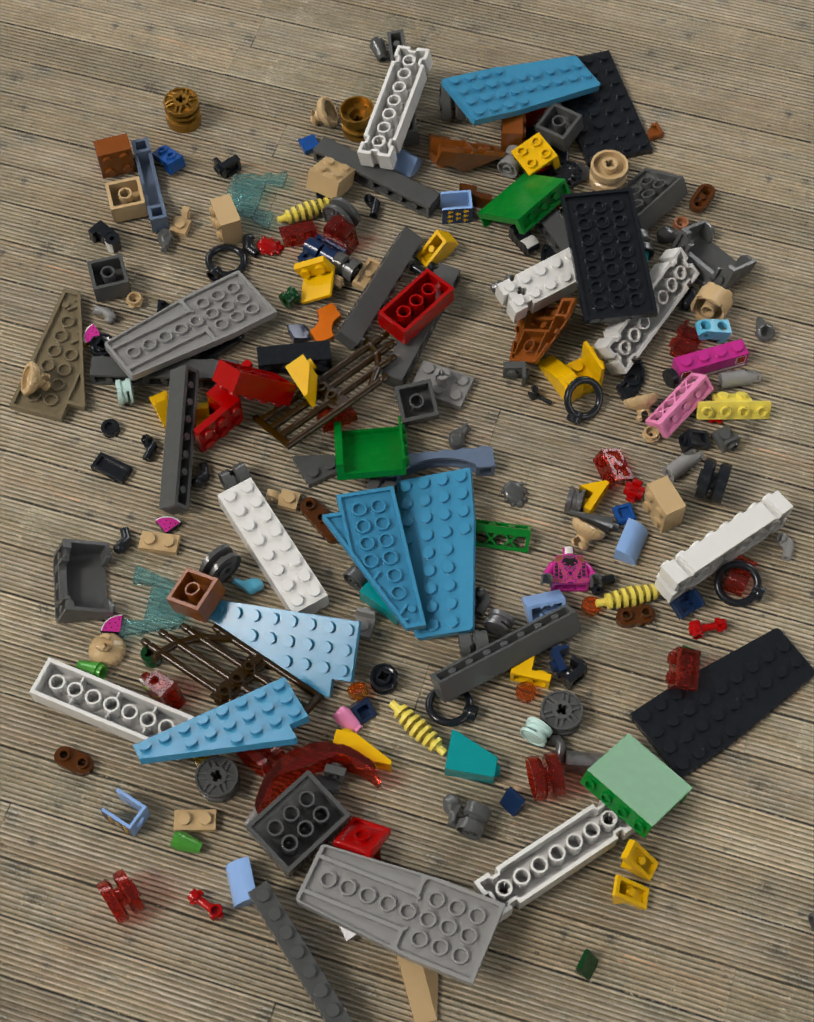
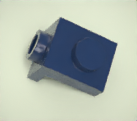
(687, 603)
(556, 661)

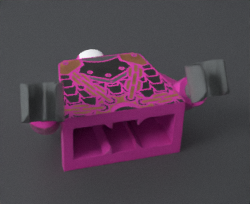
(570, 573)

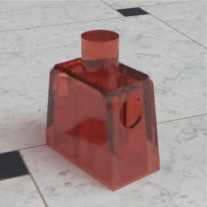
(341, 233)

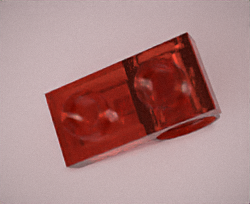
(345, 417)
(738, 578)

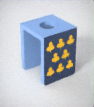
(456, 206)
(133, 828)

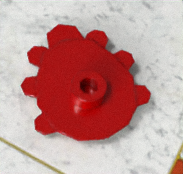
(269, 246)

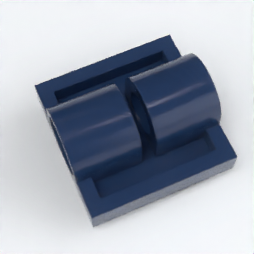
(318, 247)

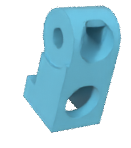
(713, 329)

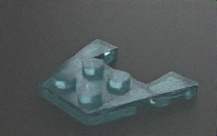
(247, 192)
(158, 611)

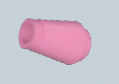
(346, 719)

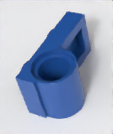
(170, 159)

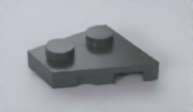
(316, 468)

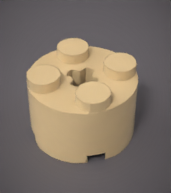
(712, 302)

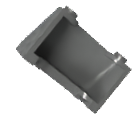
(709, 259)
(81, 581)

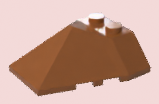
(460, 153)
(541, 330)

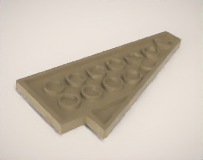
(62, 356)

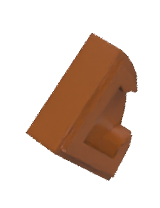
(655, 132)

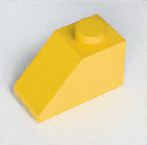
(437, 247)

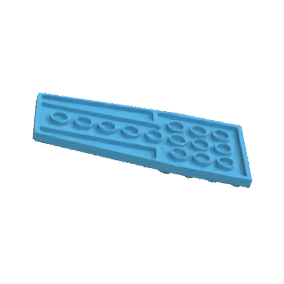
(519, 88)
(442, 547)

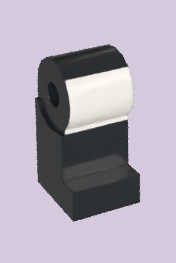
(106, 235)
(526, 243)

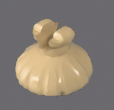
(325, 112)
(33, 379)
(641, 404)
(585, 533)
(110, 654)

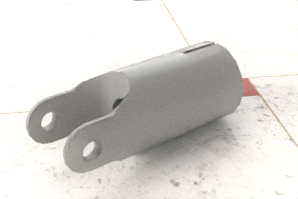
(738, 378)
(682, 464)

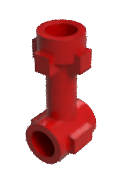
(696, 629)
(215, 910)

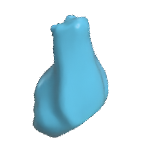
(250, 585)

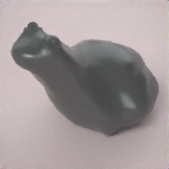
(667, 234)
(165, 238)
(764, 330)
(457, 436)
(452, 806)

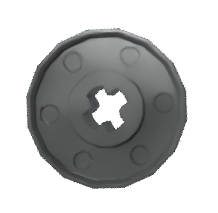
(342, 207)
(221, 563)
(562, 702)
(212, 769)

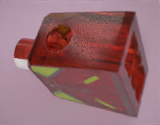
(162, 689)

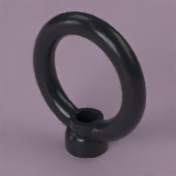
(214, 272)
(574, 415)
(757, 590)
(469, 712)

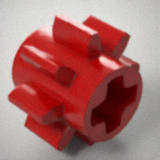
(634, 490)

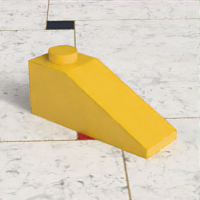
(560, 376)
(305, 377)
(355, 741)

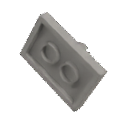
(448, 385)

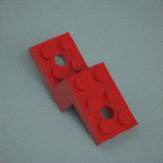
(225, 415)

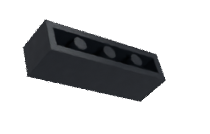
(276, 357)

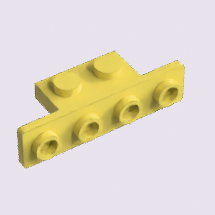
(732, 406)

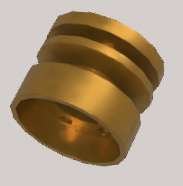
(182, 110)
(355, 117)

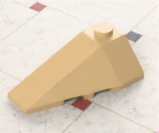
(421, 990)

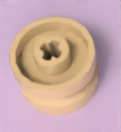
(608, 170)

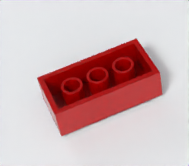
(416, 306)
(253, 383)

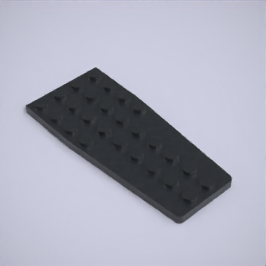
(730, 700)

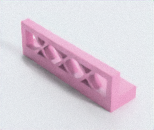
(682, 405)

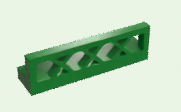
(505, 529)

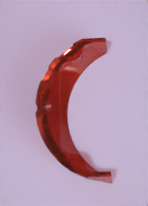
(312, 758)

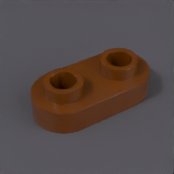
(700, 201)
(636, 617)
(73, 760)

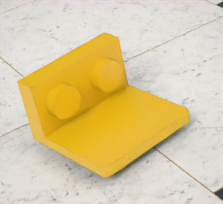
(535, 154)
(317, 278)
(589, 366)

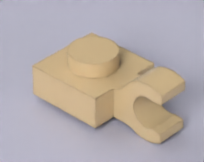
(182, 224)
(287, 500)

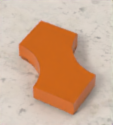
(328, 317)

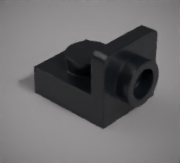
(227, 167)
(694, 439)
(575, 675)

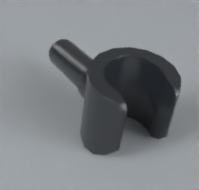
(533, 396)

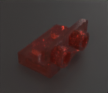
(297, 233)
(685, 341)
(613, 467)
(683, 669)

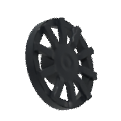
(566, 173)

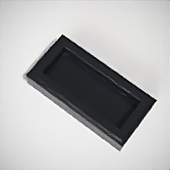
(111, 468)

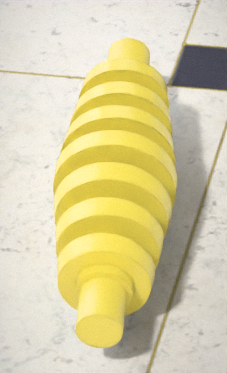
(303, 211)
(628, 597)
(418, 728)

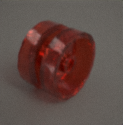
(261, 759)
(545, 776)
(123, 895)

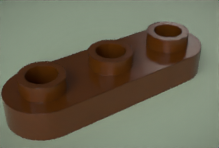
(313, 514)

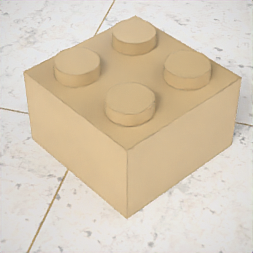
(330, 178)
(126, 199)
(225, 220)
(663, 504)

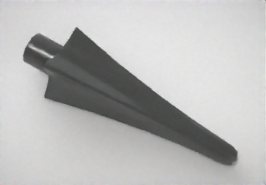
(604, 523)

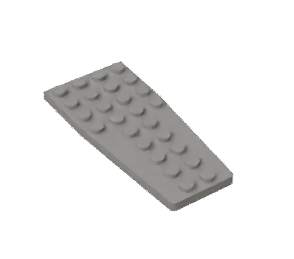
(191, 326)
(403, 911)

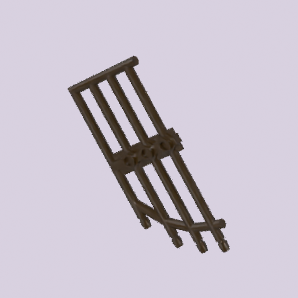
(329, 395)
(239, 678)

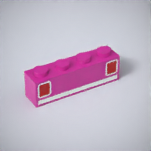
(711, 360)

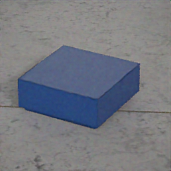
(308, 143)
(623, 512)

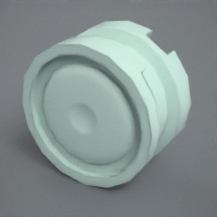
(125, 391)
(536, 731)

